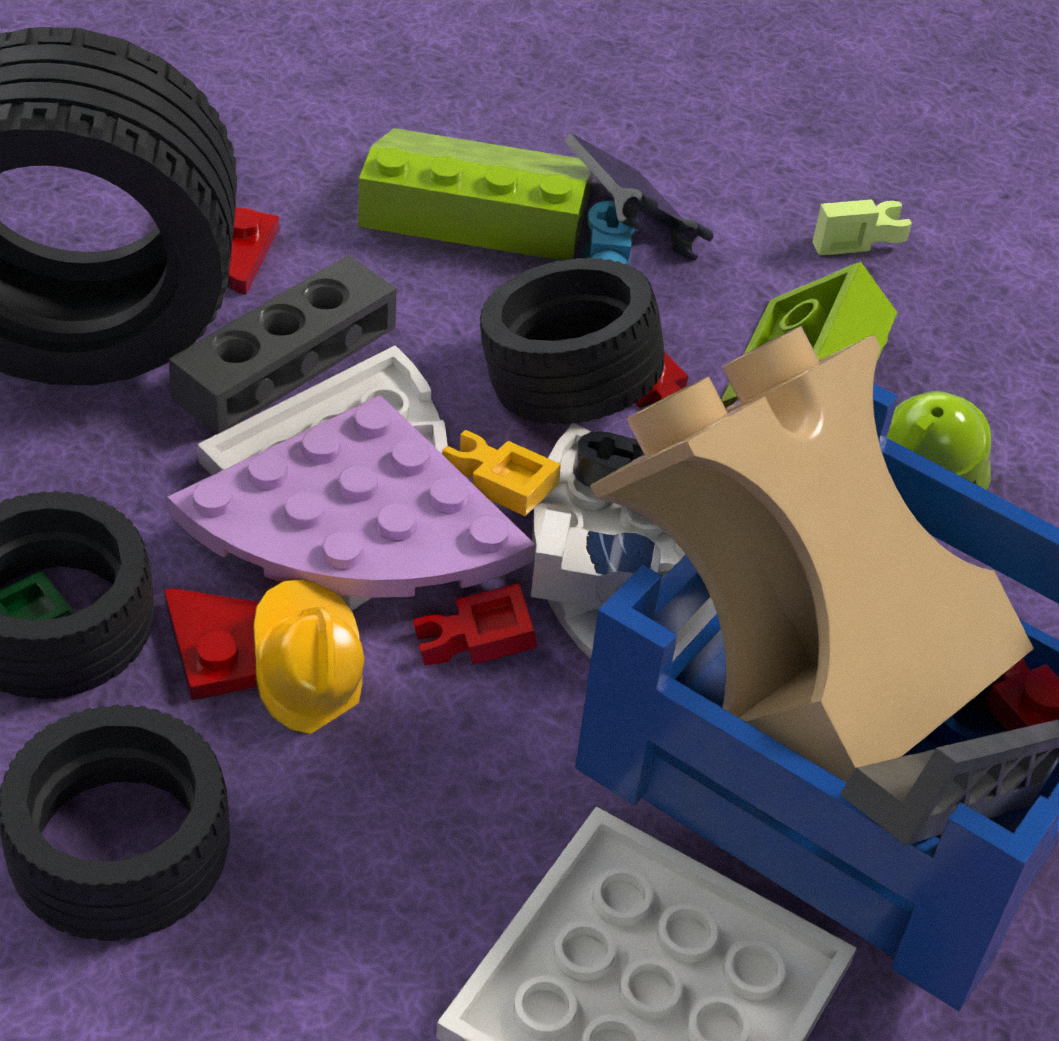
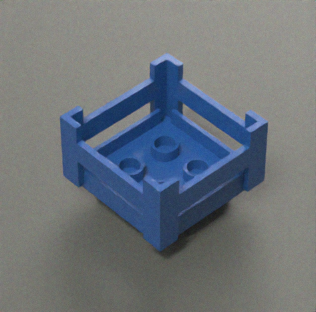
(663, 737)

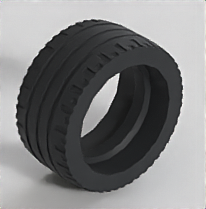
(573, 340)
(97, 642)
(131, 894)

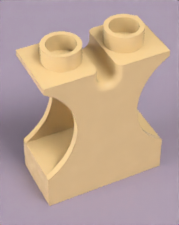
(828, 592)

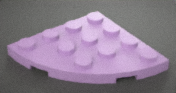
(354, 510)

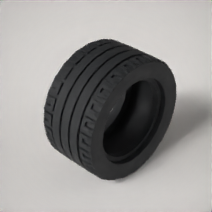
(149, 130)

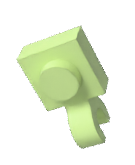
(858, 224)

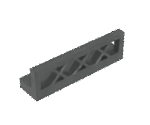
(988, 774)

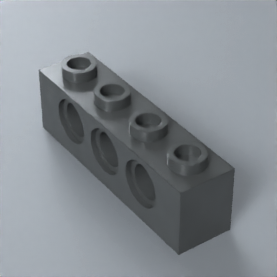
(282, 344)

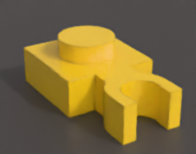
(506, 475)

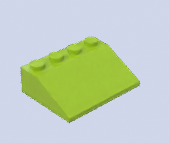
(474, 194)

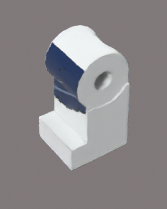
(586, 564)

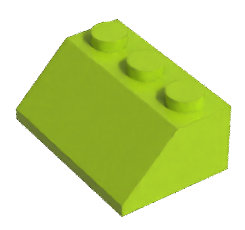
(830, 311)

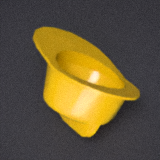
(307, 655)

